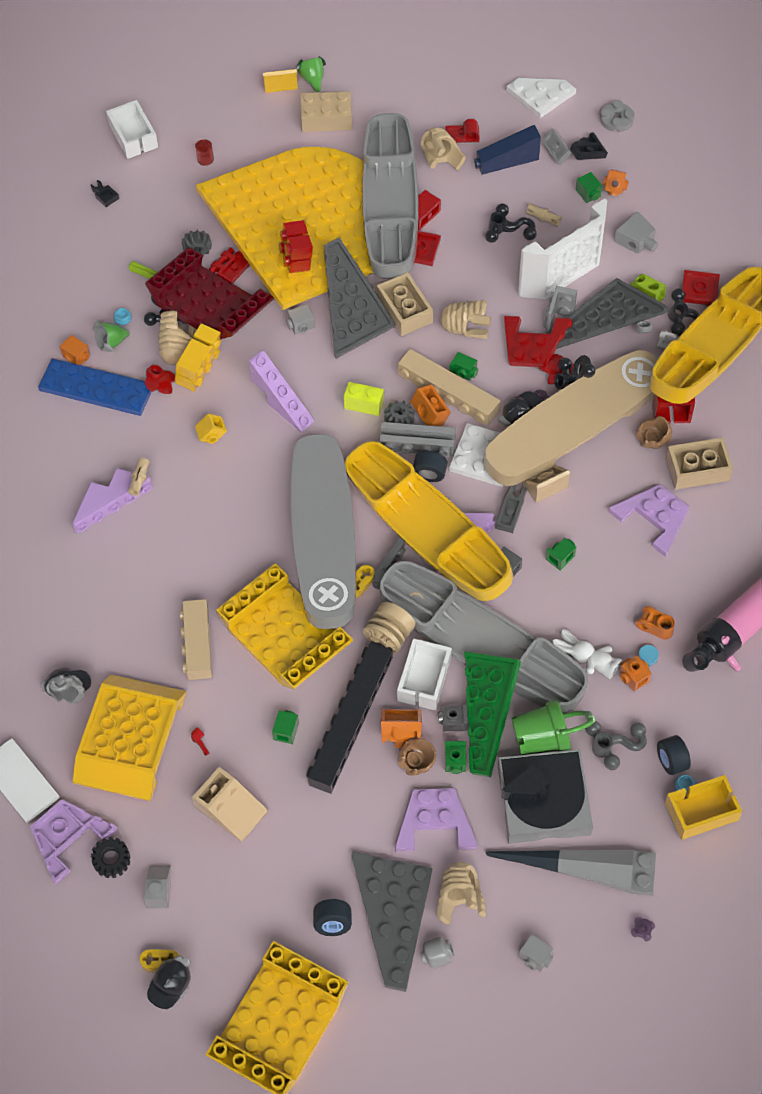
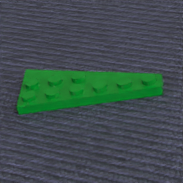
(488, 700)

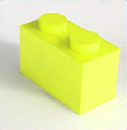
(363, 398)

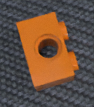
(430, 406)

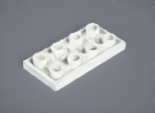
(23, 783)

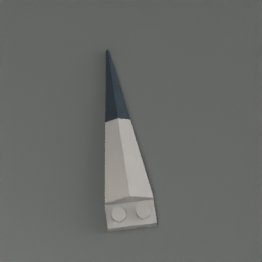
(618, 869)

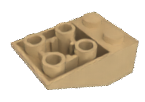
(229, 804)

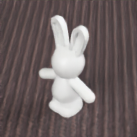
(584, 652)

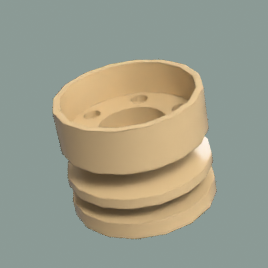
(389, 626)

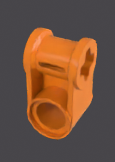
(652, 622)

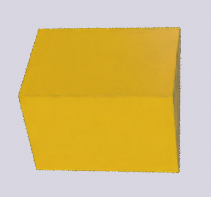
(280, 80)

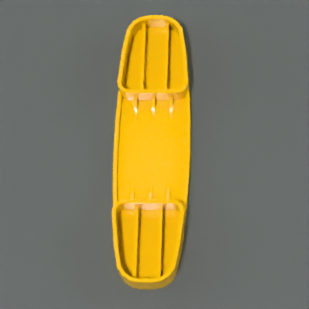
(711, 340)
(429, 521)

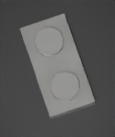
(556, 146)

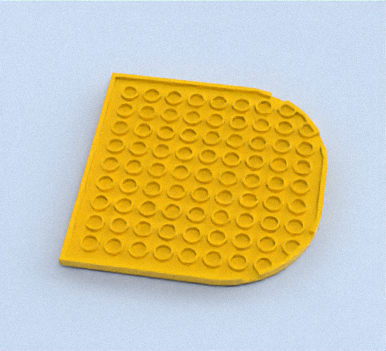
(296, 185)

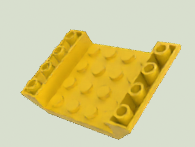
(275, 629)
(126, 736)
(279, 1020)

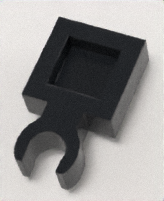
(105, 195)

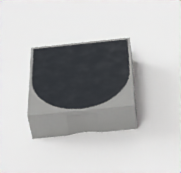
(561, 812)

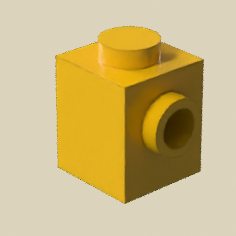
(210, 428)

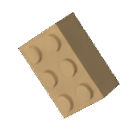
(326, 111)
(405, 304)
(699, 463)

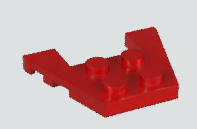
(532, 348)

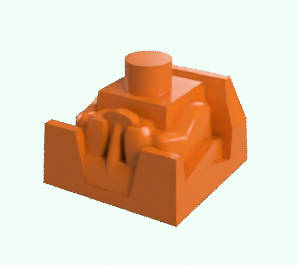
(400, 725)

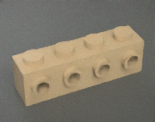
(197, 640)

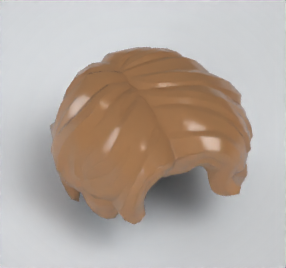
(654, 433)
(417, 756)

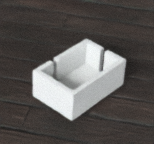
(132, 129)
(424, 674)

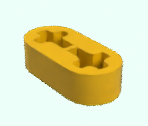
(366, 582)
(156, 955)

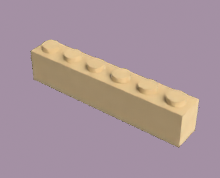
(449, 386)

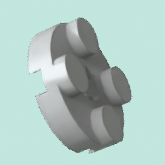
(619, 109)

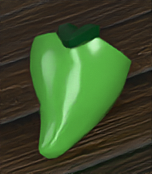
(312, 71)

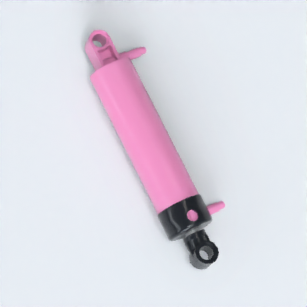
(728, 631)

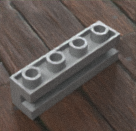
(417, 438)

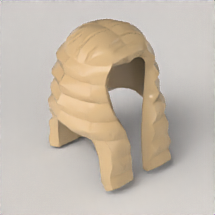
(441, 147)
(456, 315)
(173, 338)
(459, 887)

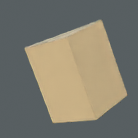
(547, 483)

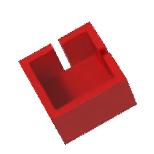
(296, 246)
(681, 412)

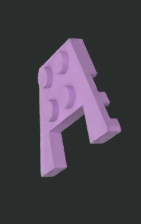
(660, 509)
(435, 811)
(61, 828)

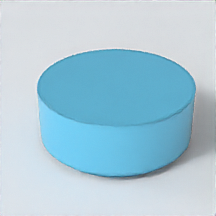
(648, 654)

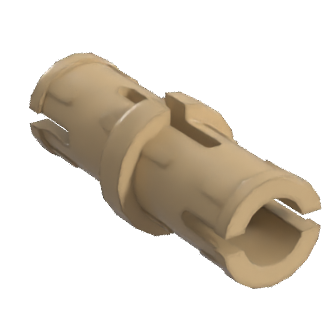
(544, 214)
(138, 476)

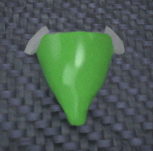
(109, 335)

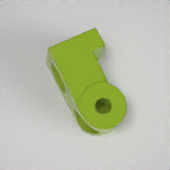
(650, 287)

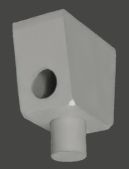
(636, 234)

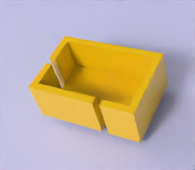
(198, 358)
(704, 807)

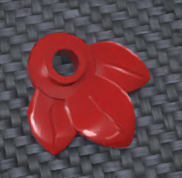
(553, 369)
(159, 379)

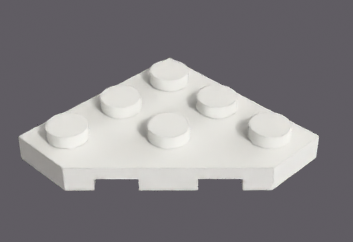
(541, 94)

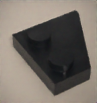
(588, 148)

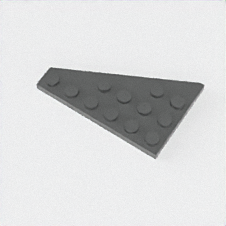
(354, 306)
(610, 310)
(394, 906)

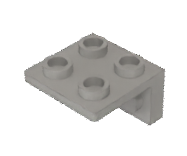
(561, 302)

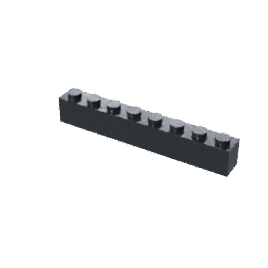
(350, 717)

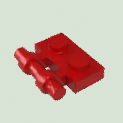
(234, 267)

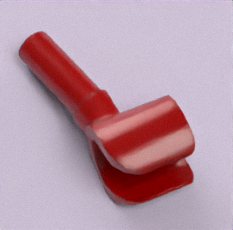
(196, 736)

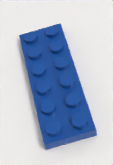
(95, 387)

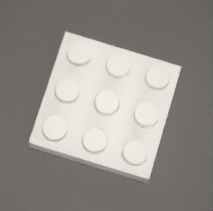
(471, 452)

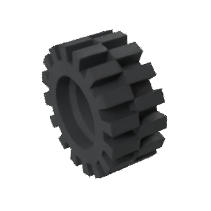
(113, 869)

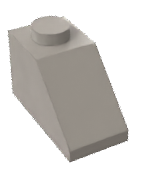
(157, 887)

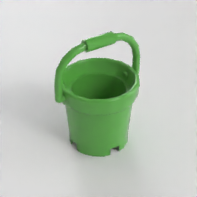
(546, 729)

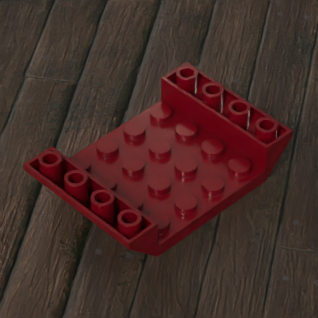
(204, 296)

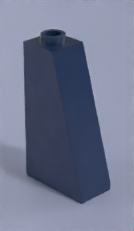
(510, 151)

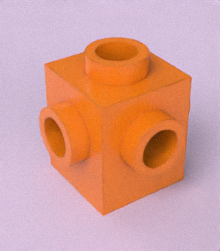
(620, 177)
(635, 673)

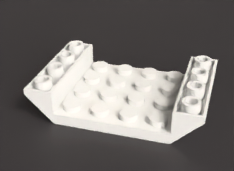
(564, 260)

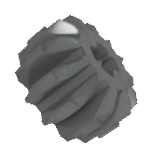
(197, 241)
(399, 413)

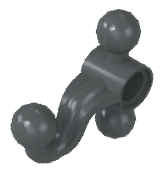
(612, 761)

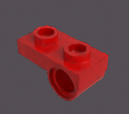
(465, 133)

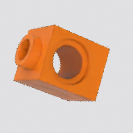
(74, 350)

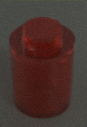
(204, 152)

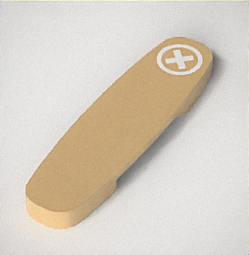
(570, 418)

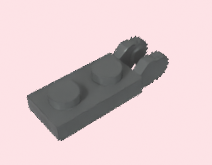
(510, 510)
(397, 551)

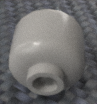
(437, 952)

